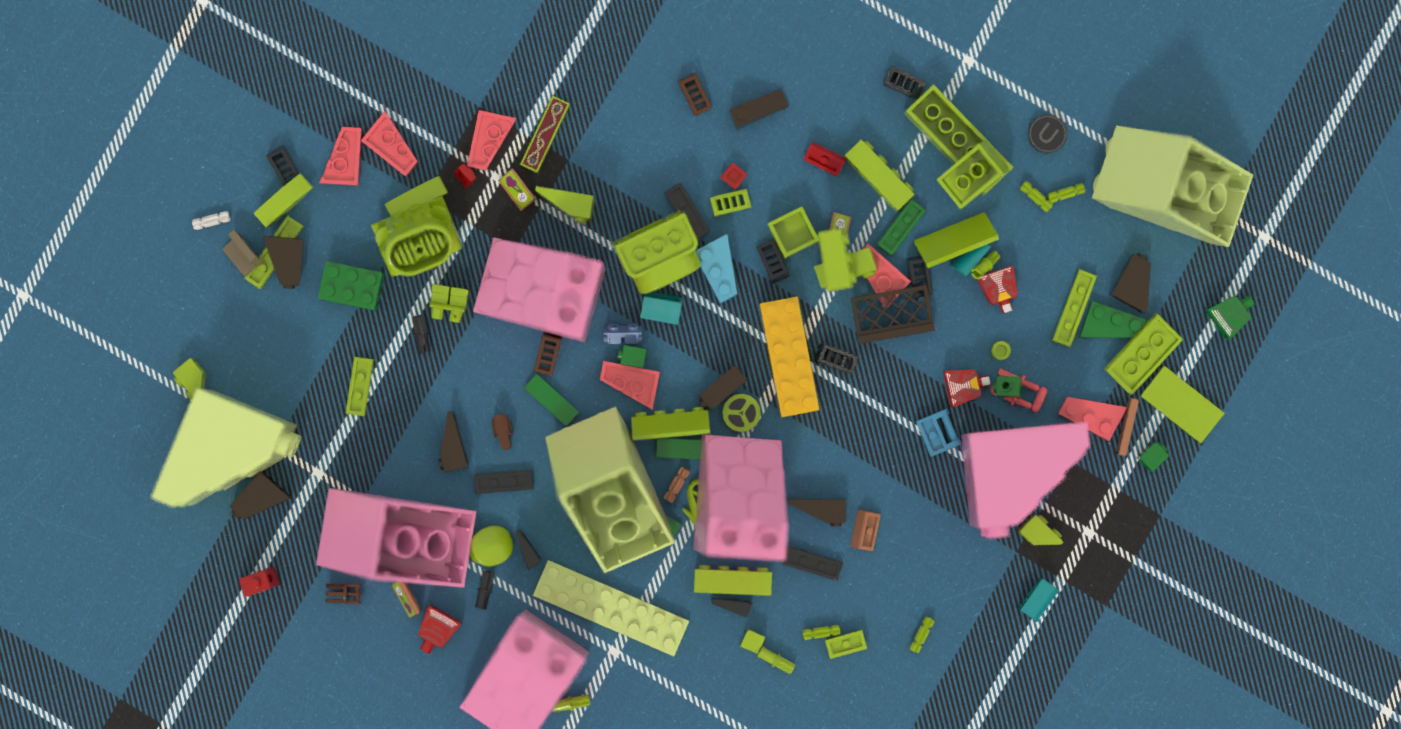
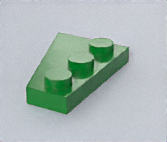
(1110, 323)

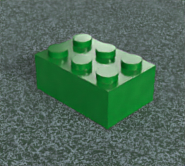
(351, 286)

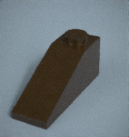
(758, 109)
(452, 449)
(827, 510)

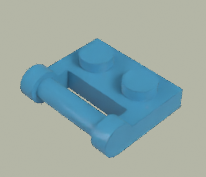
(933, 436)

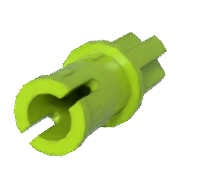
(985, 265)
(776, 660)
(571, 703)

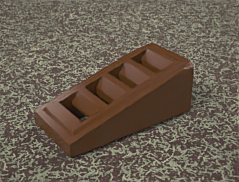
(682, 82)
(550, 337)

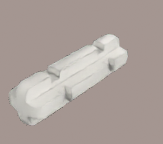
(211, 220)

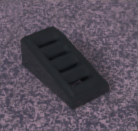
(892, 71)
(286, 156)
(914, 260)
(778, 276)
(820, 354)
(529, 554)
(737, 606)

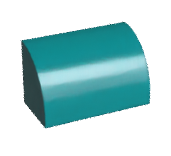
(966, 262)
(661, 307)
(1038, 599)

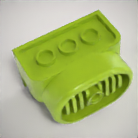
(417, 238)
(659, 252)

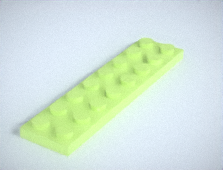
(611, 608)

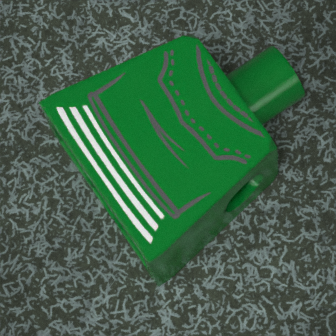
(1230, 315)

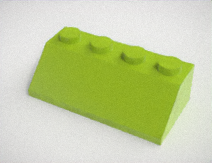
(670, 425)

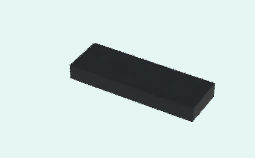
(681, 201)
(503, 482)
(812, 563)

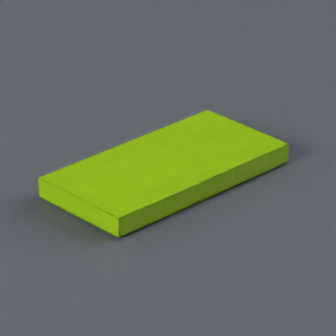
(956, 240)
(1143, 354)
(1182, 404)

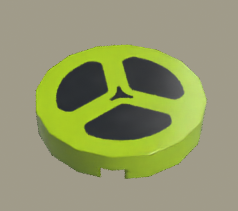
(741, 412)

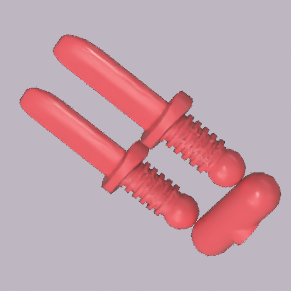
(1038, 400)

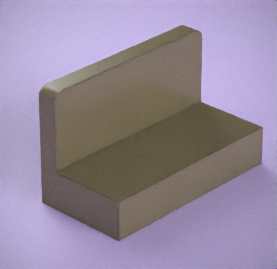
(241, 254)

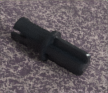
(421, 334)
(484, 590)

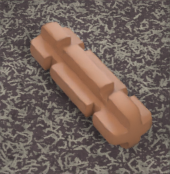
(676, 484)

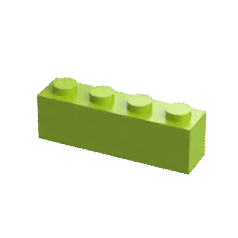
(878, 175)
(733, 581)

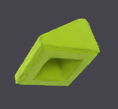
(752, 641)

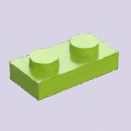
(846, 644)

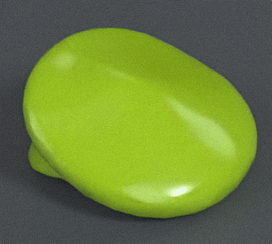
(491, 546)

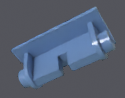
(614, 332)

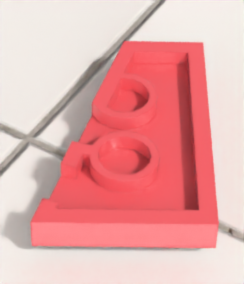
(488, 136)
(389, 144)
(345, 159)
(887, 277)
(632, 381)
(1100, 417)

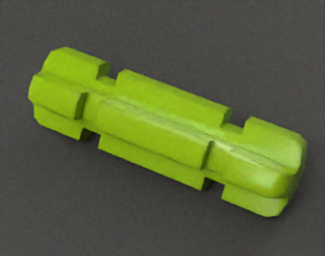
(1066, 193)
(1036, 196)
(821, 632)
(922, 634)

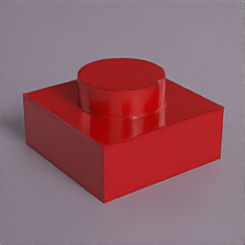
(465, 175)
(733, 176)

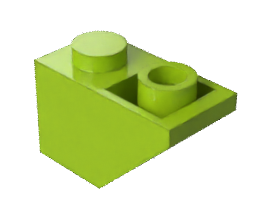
(190, 376)
(1038, 533)

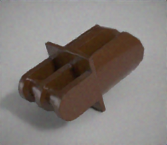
(502, 429)
(345, 593)

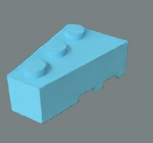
(718, 268)

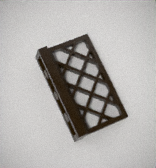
(894, 331)

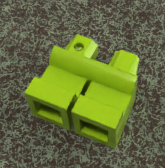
(440, 302)

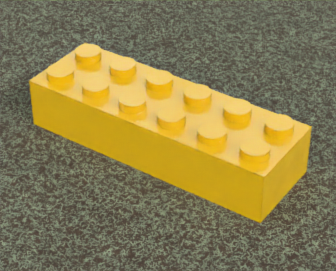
(789, 356)

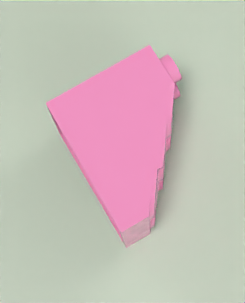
(540, 289)
(1015, 469)
(741, 498)
(395, 538)
(525, 676)

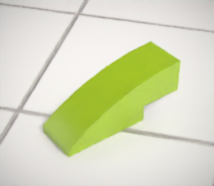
(419, 195)
(283, 200)

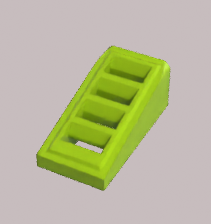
(713, 200)

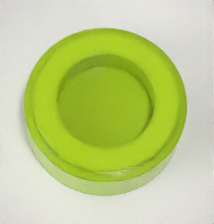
(1000, 350)

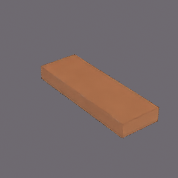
(1127, 427)

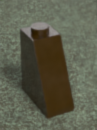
(286, 259)
(1133, 283)
(722, 388)
(258, 496)

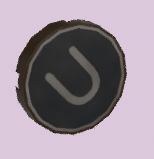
(1047, 134)

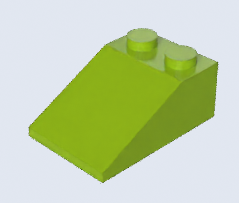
(972, 174)
(574, 205)

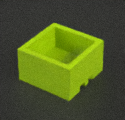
(793, 232)

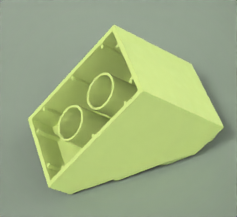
(1172, 184)
(220, 447)
(608, 490)

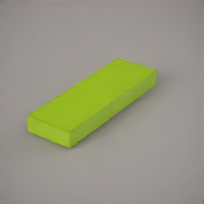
(359, 386)

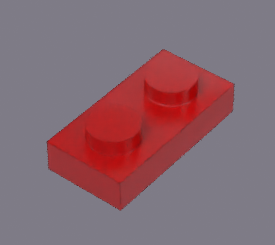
(824, 159)

